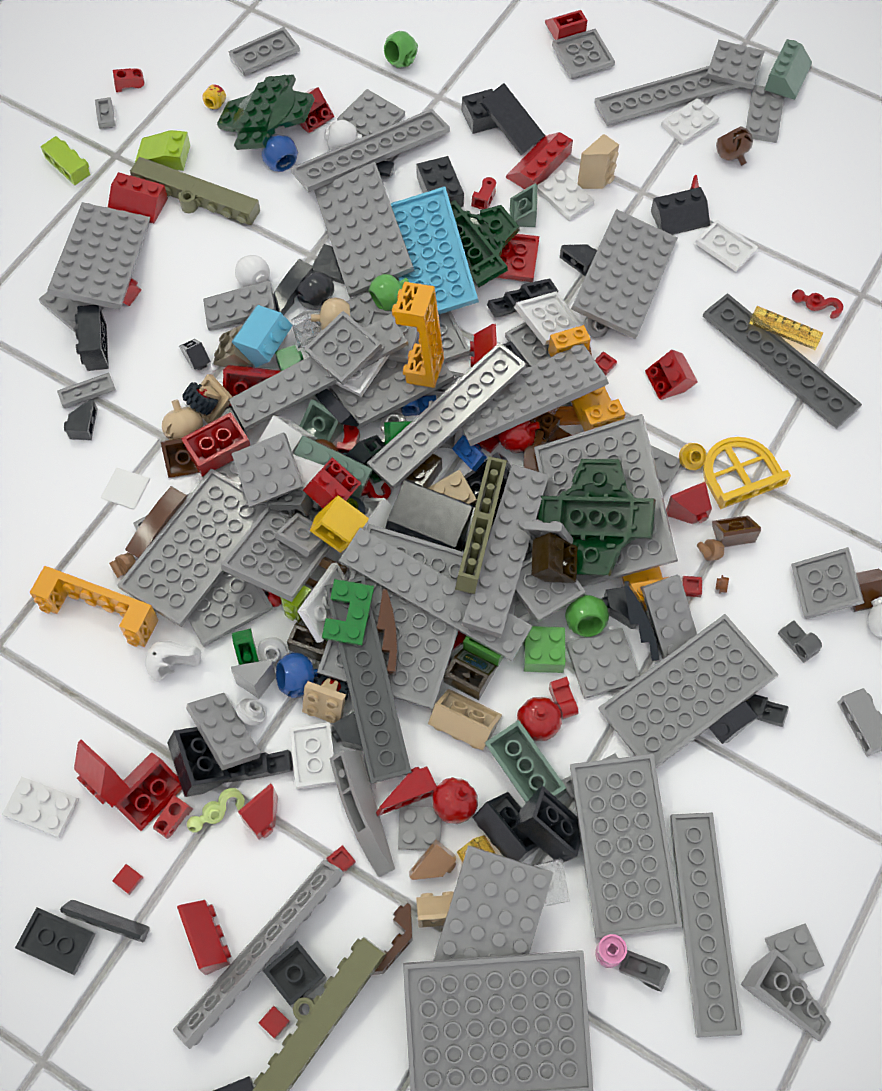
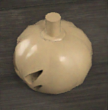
(330, 310)
(181, 421)

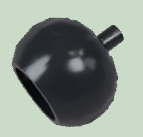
(315, 290)

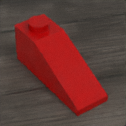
(412, 789)

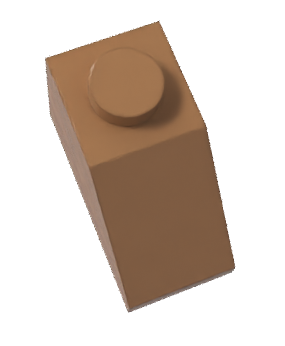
(434, 862)

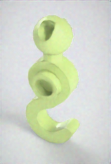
(214, 811)

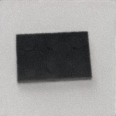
(55, 941)

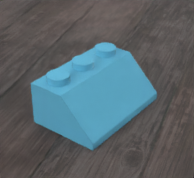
(262, 335)

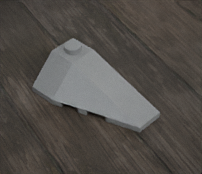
(781, 988)

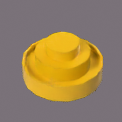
(692, 456)

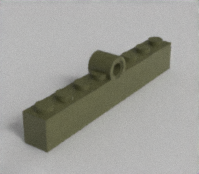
(197, 192)
(481, 525)
(322, 1018)

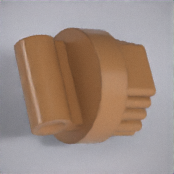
(711, 549)
(122, 564)

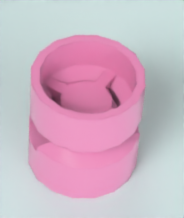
(611, 951)

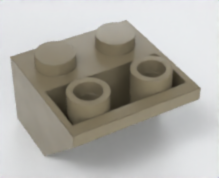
(228, 353)

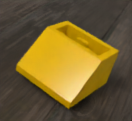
(338, 523)

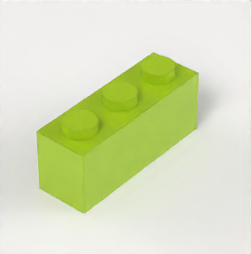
(65, 160)

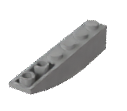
(361, 808)

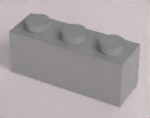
(863, 720)

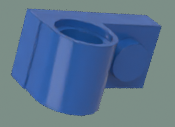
(418, 406)
(469, 454)

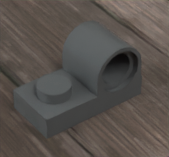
(294, 502)
(802, 644)
(645, 969)

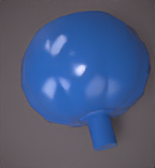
(276, 150)
(293, 673)

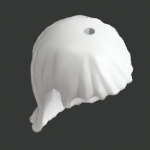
(167, 653)

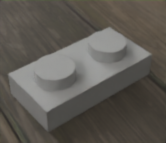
(105, 112)

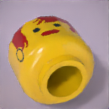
(214, 96)

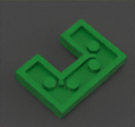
(359, 599)

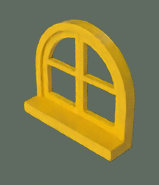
(778, 479)

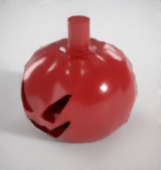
(519, 437)
(540, 718)
(454, 800)

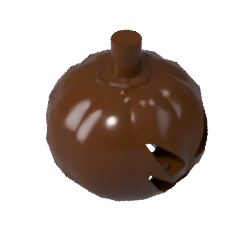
(735, 145)

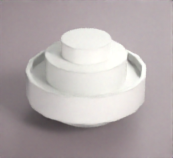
(271, 649)
(250, 711)

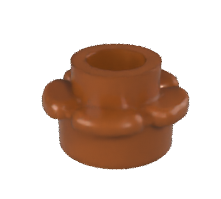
(722, 584)

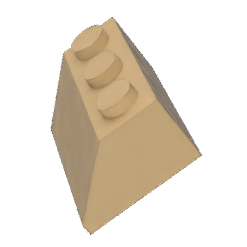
(598, 163)
(464, 719)
(433, 909)

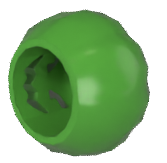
(400, 49)
(385, 291)
(587, 616)

